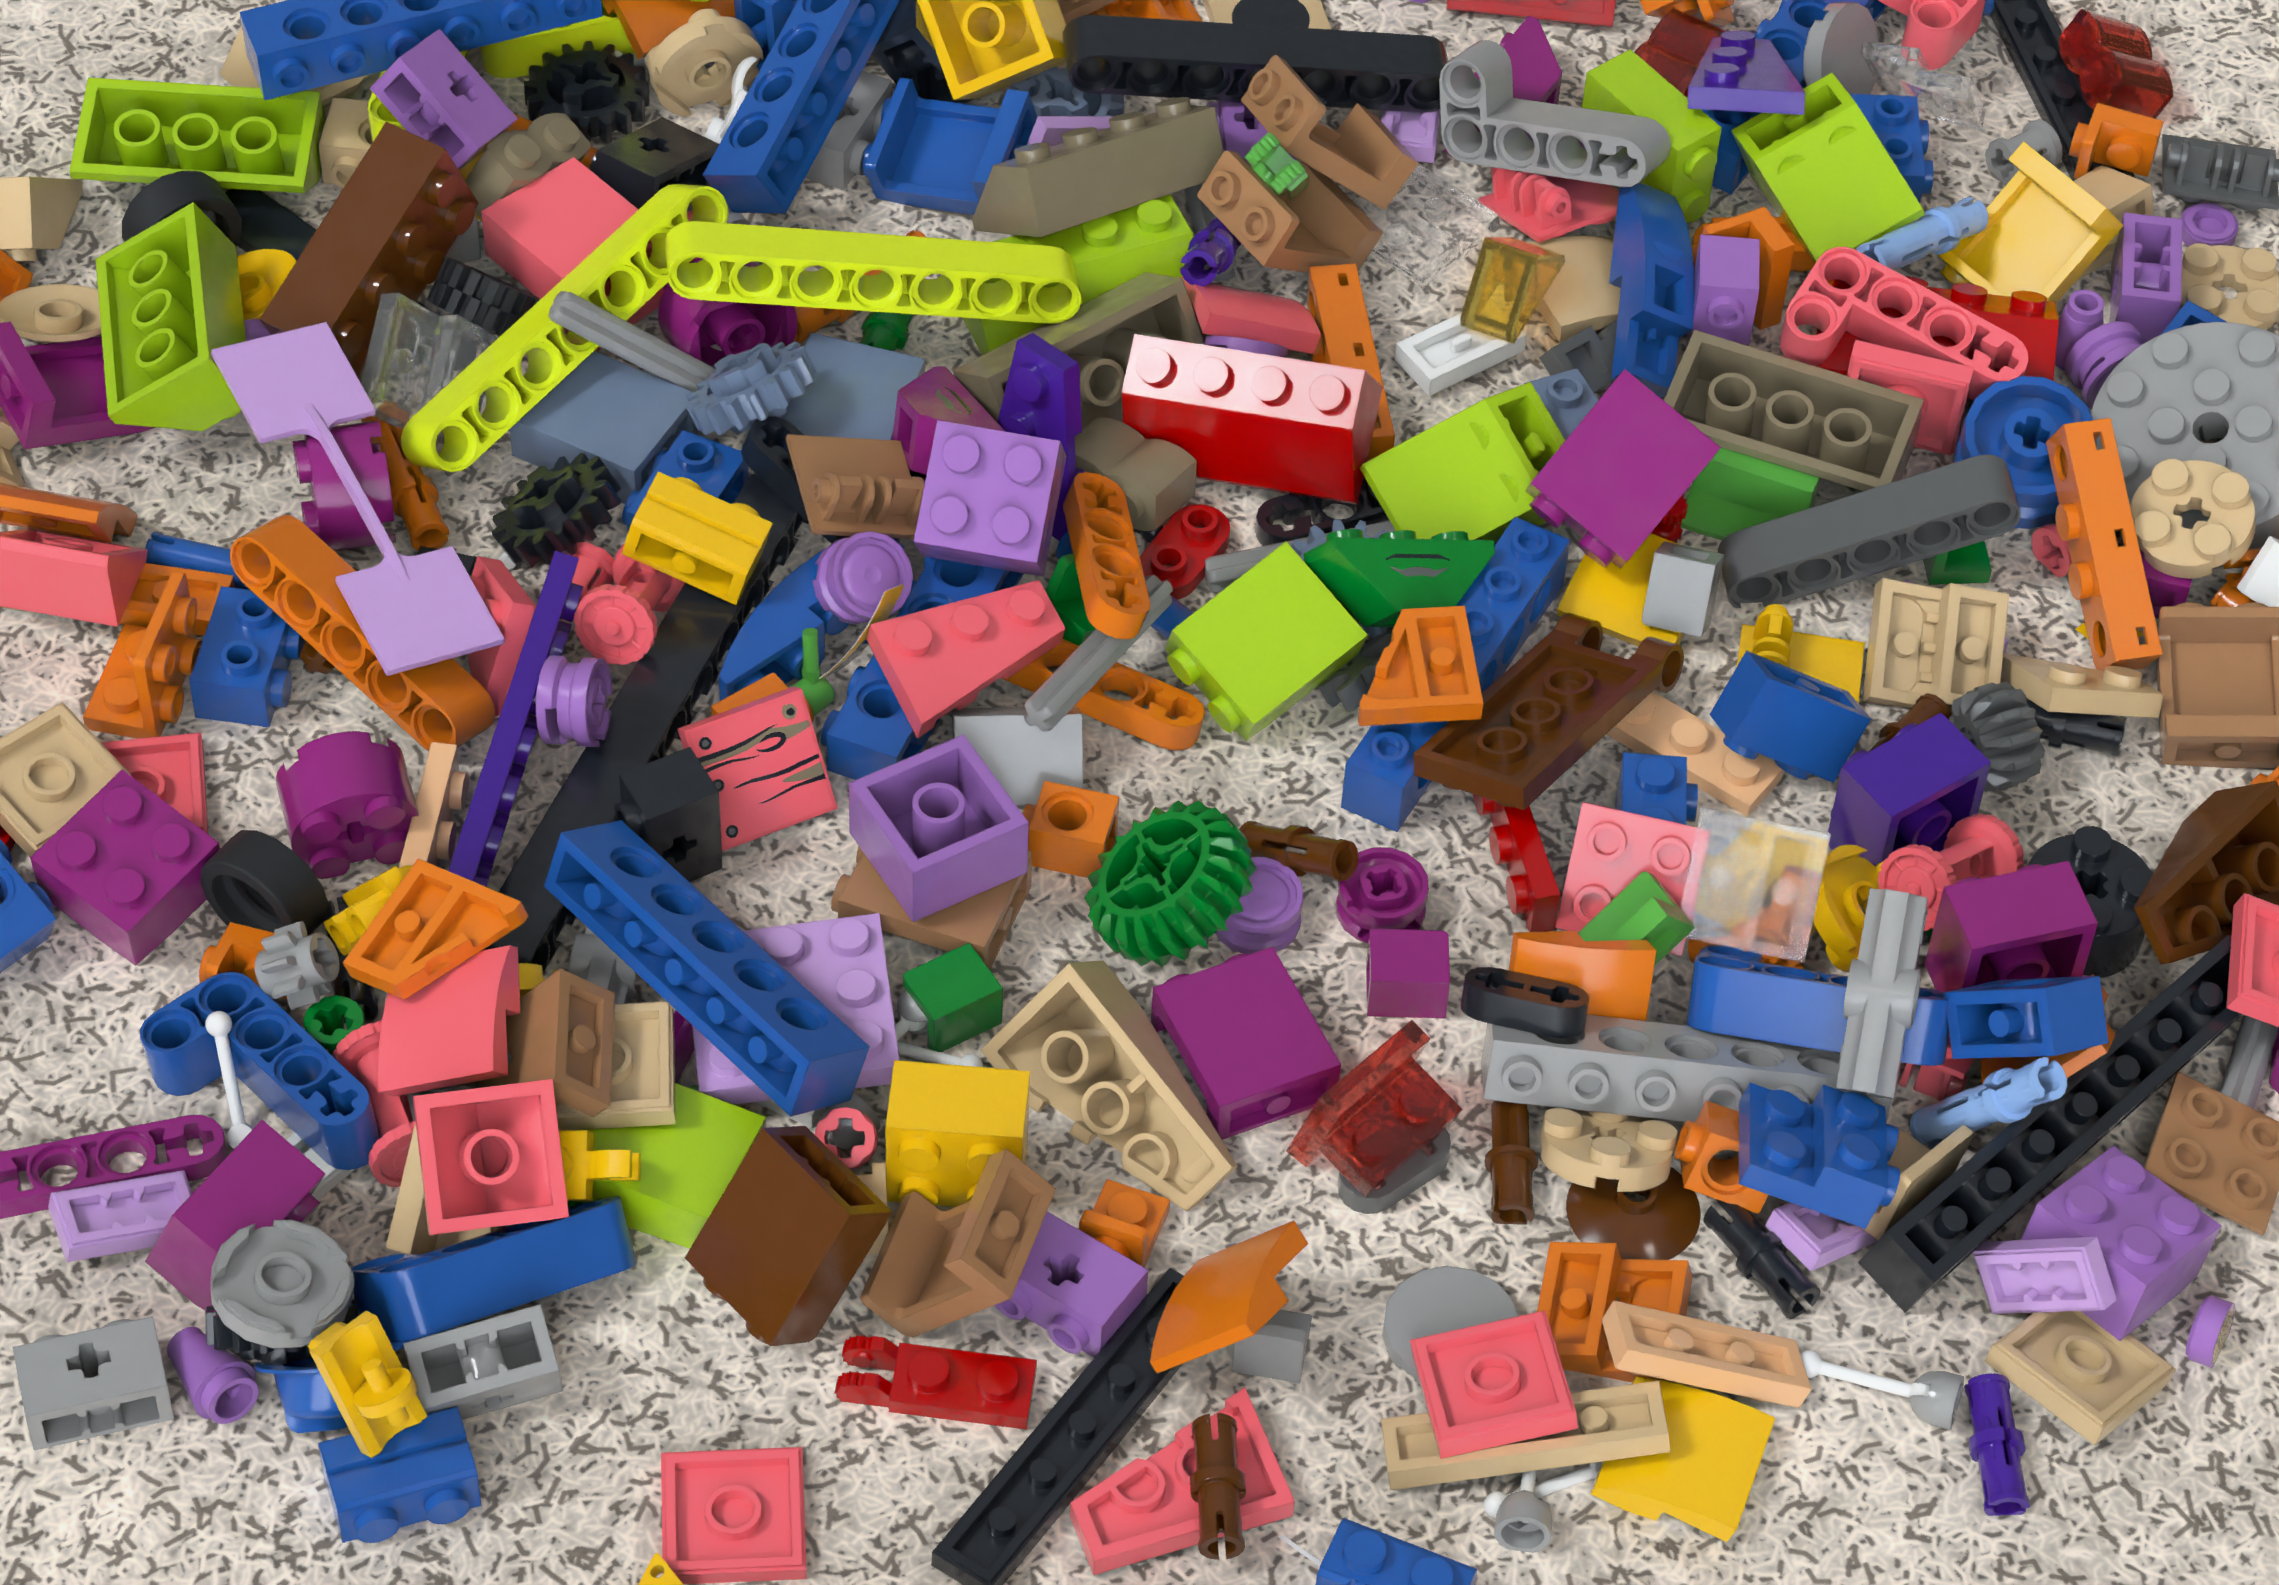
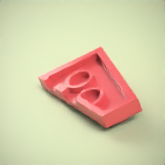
(1149, 1502)

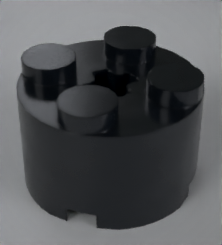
(2112, 884)

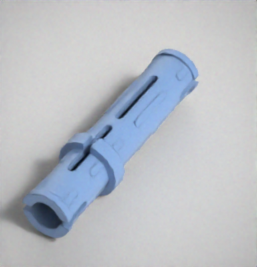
(1932, 233)
(2003, 1097)

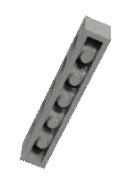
(1647, 1068)

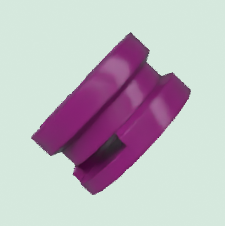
(1383, 893)

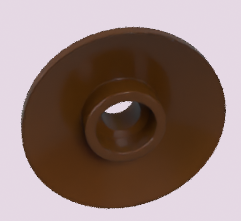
(1643, 1230)

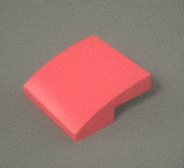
(1253, 316)
(451, 1027)

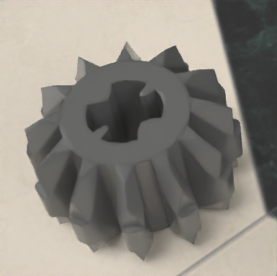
(2003, 730)

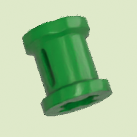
(326, 1022)

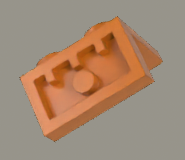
(148, 668)

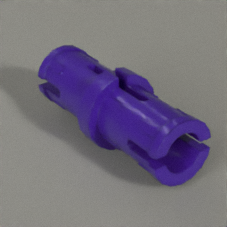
(1209, 250)
(1996, 1445)

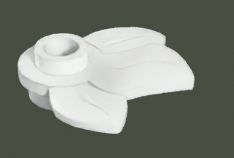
(719, 126)

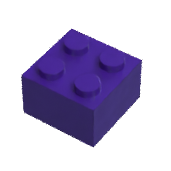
(1908, 790)

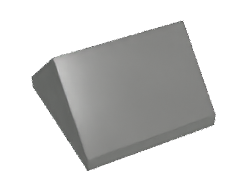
(1021, 753)

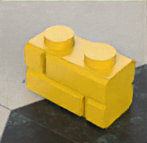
(697, 537)

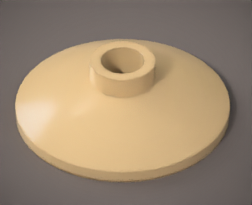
(53, 313)

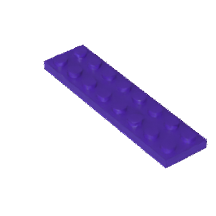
(516, 727)

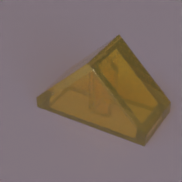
(1508, 286)

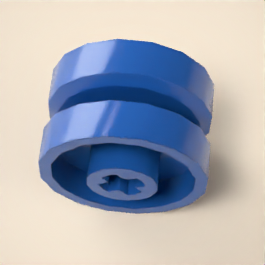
(2014, 424)

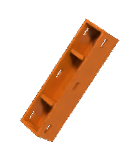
(1346, 335)
(2102, 574)

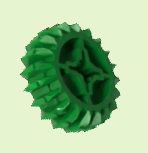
(1170, 883)

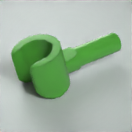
(816, 691)

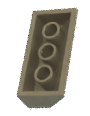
(1100, 170)
(1098, 340)
(1795, 413)

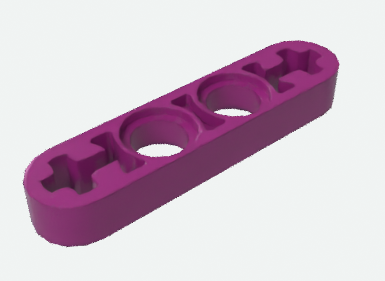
(95, 1151)

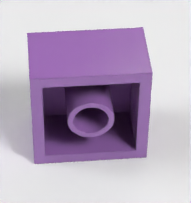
(990, 498)
(938, 827)
(2145, 1231)

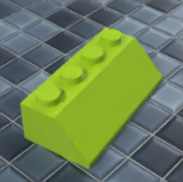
(228, 132)
(1105, 255)
(161, 314)

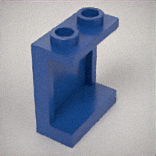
(943, 150)

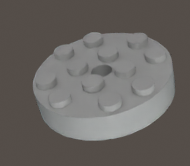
(2203, 385)

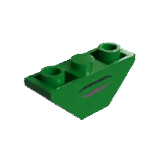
(1397, 571)

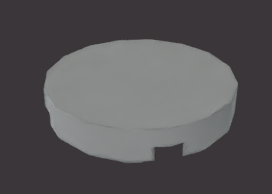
(1836, 47)
(281, 1283)
(1438, 1303)

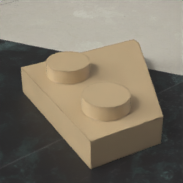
(2082, 689)

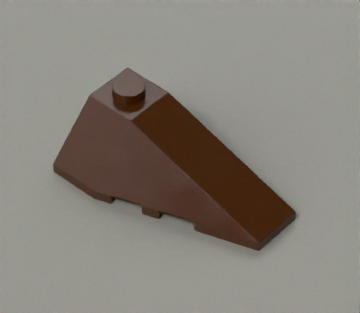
(2213, 860)

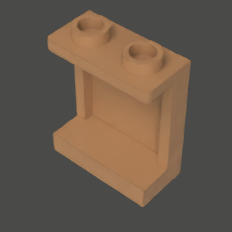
(1357, 155)
(1309, 231)
(2219, 685)
(979, 920)
(564, 1037)
(958, 1259)

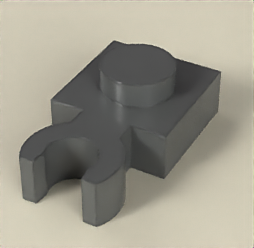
(1588, 353)
(1353, 682)

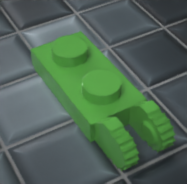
(1277, 167)

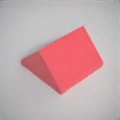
(68, 575)
(490, 1156)

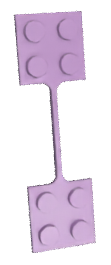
(406, 605)

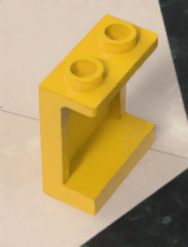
(2036, 235)

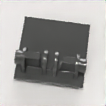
(2220, 172)

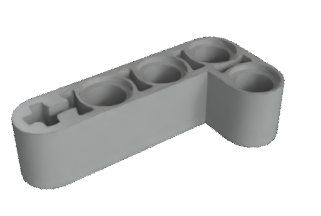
(1618, 146)

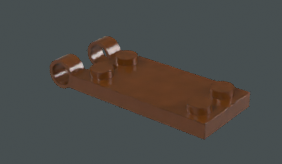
(1546, 713)

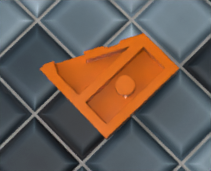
(1425, 671)
(430, 929)

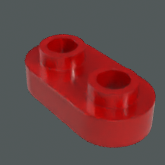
(1186, 547)

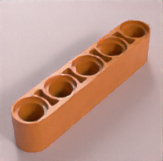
(297, 579)

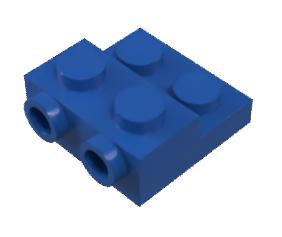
(1818, 1153)

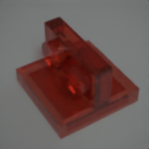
(1377, 1114)

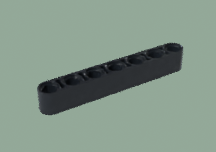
(1222, 58)

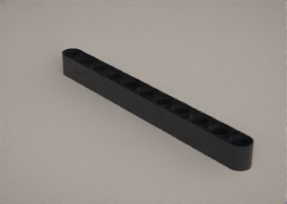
(643, 722)

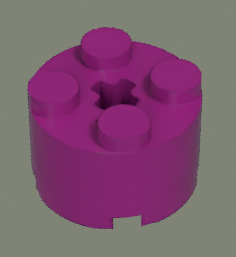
(731, 325)
(332, 511)
(346, 802)

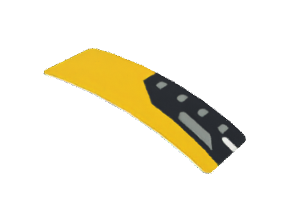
(882, 613)

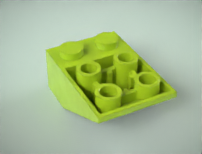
(1827, 171)
(1468, 468)

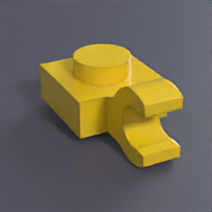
(585, 1165)

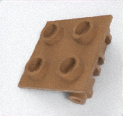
(856, 485)
(2217, 1153)

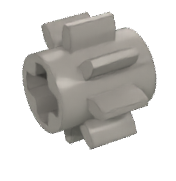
(297, 965)

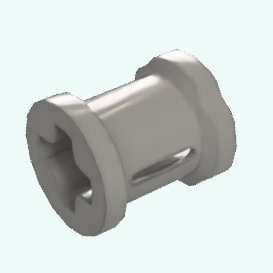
(2037, 135)

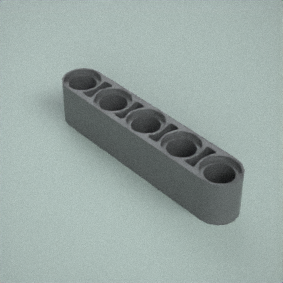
(1870, 532)

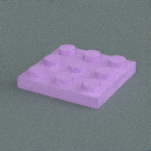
(846, 971)

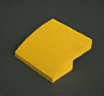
(1617, 595)
(1708, 1468)

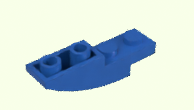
(1656, 283)
(773, 633)

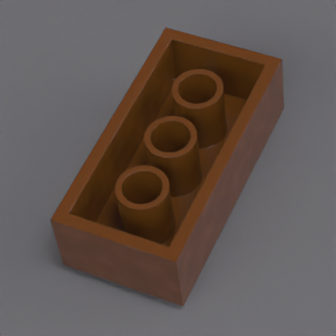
(376, 240)

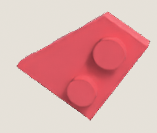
(513, 615)

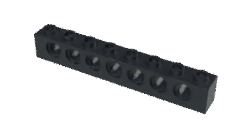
(2054, 1134)

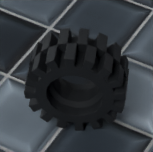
(479, 297)

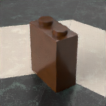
(787, 1235)

